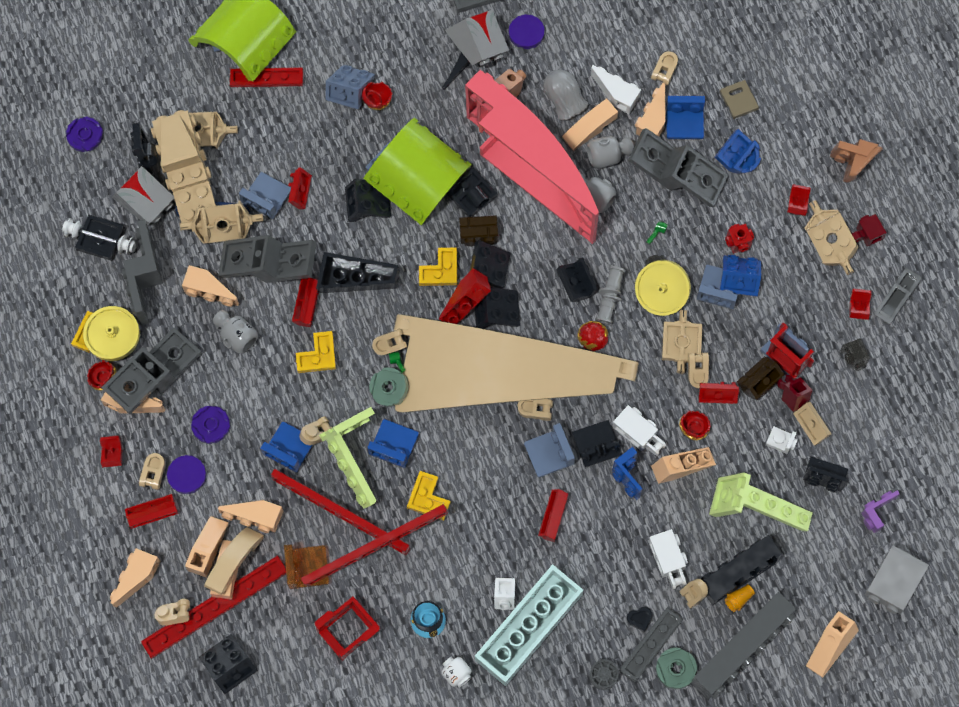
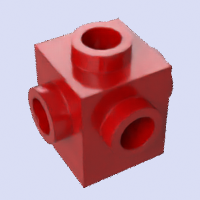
(738, 243)

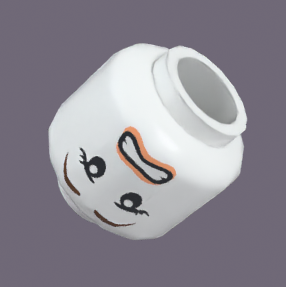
(456, 671)

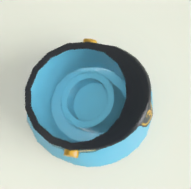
(428, 619)

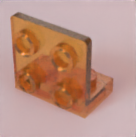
(302, 562)

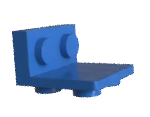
(685, 117)
(741, 275)
(393, 443)
(286, 447)
(621, 469)

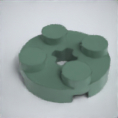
(399, 384)
(685, 675)

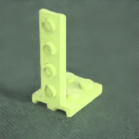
(345, 459)
(735, 492)

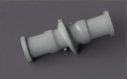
(610, 295)

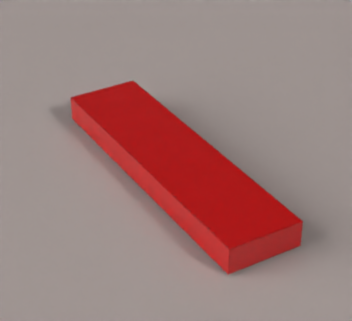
(268, 78)

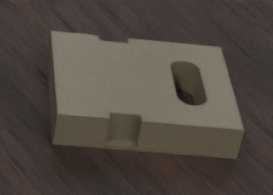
(740, 103)

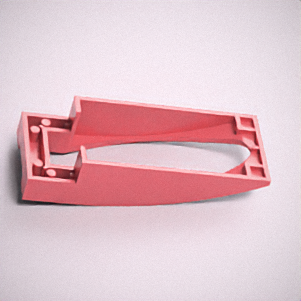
(529, 154)

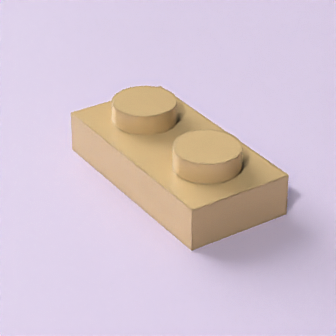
(812, 423)

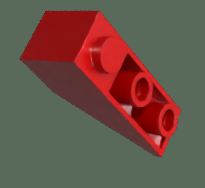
(465, 297)

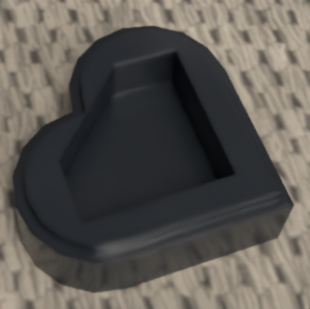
(640, 618)

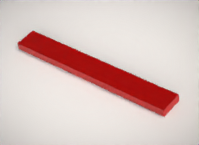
(336, 509)
(375, 545)
(214, 607)

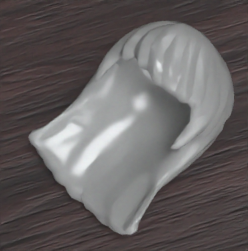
(564, 93)

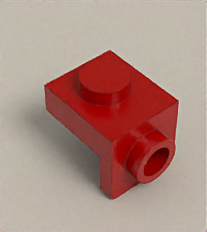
(798, 200)
(860, 304)
(111, 451)

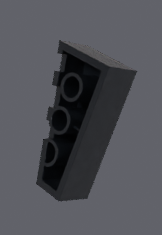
(350, 274)
(742, 569)

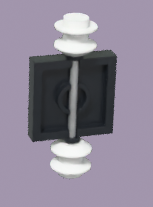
(99, 237)

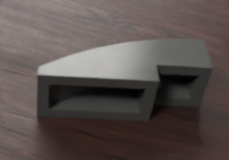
(898, 295)

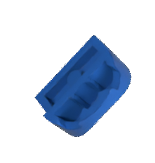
(739, 153)

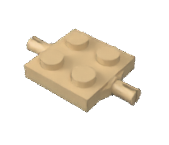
(680, 339)

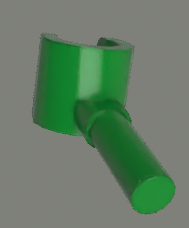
(660, 227)
(395, 359)

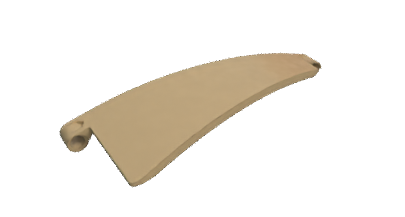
(476, 366)

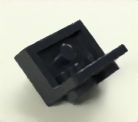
(577, 280)

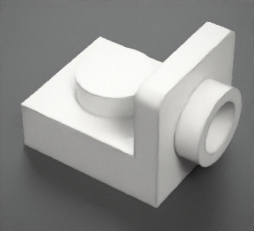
(781, 440)
(504, 593)

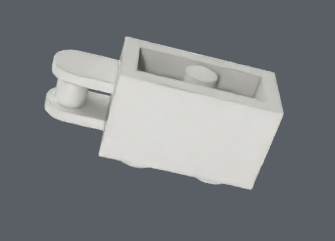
(638, 430)
(668, 556)

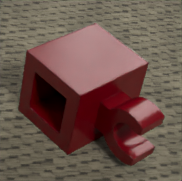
(869, 230)
(795, 392)

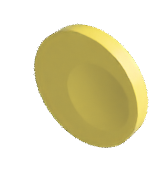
(662, 287)
(111, 333)

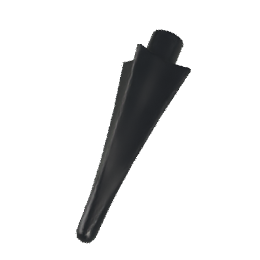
(460, 65)

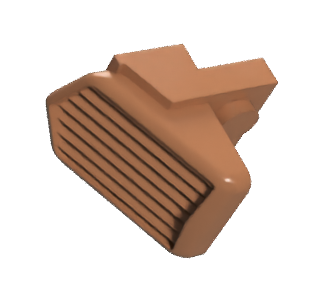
(856, 155)

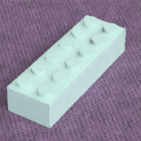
(528, 625)

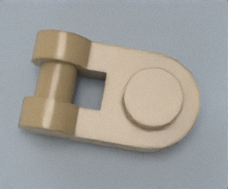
(667, 62)
(383, 345)
(699, 374)
(529, 409)
(310, 433)
(153, 464)
(694, 592)
(167, 614)

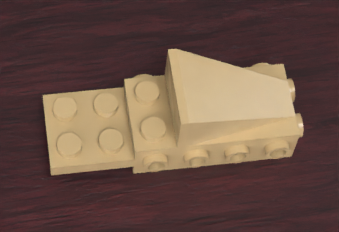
(183, 162)

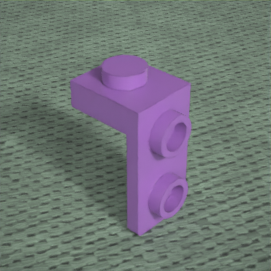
(871, 519)

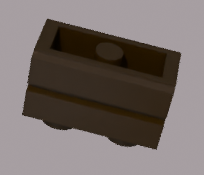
(478, 228)
(760, 378)

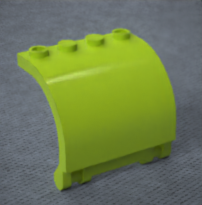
(247, 32)
(416, 170)

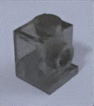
(855, 354)

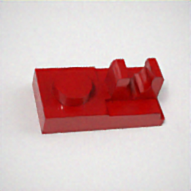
(299, 188)
(718, 393)

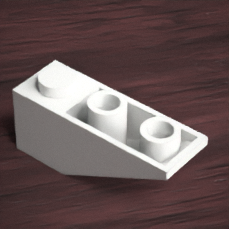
(619, 93)

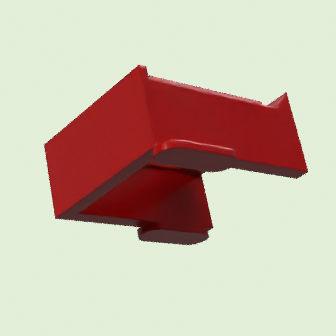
(785, 357)
(330, 618)

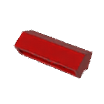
(305, 302)
(151, 511)
(553, 515)

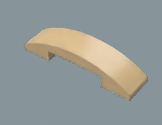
(231, 560)

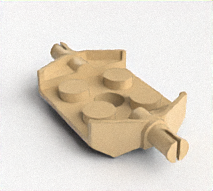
(212, 128)
(206, 220)
(821, 227)

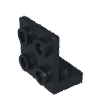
(365, 200)
(498, 308)
(825, 474)
(227, 663)

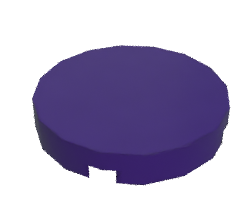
(526, 31)
(84, 134)
(206, 428)
(186, 474)

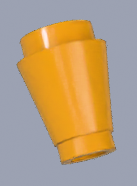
(738, 598)

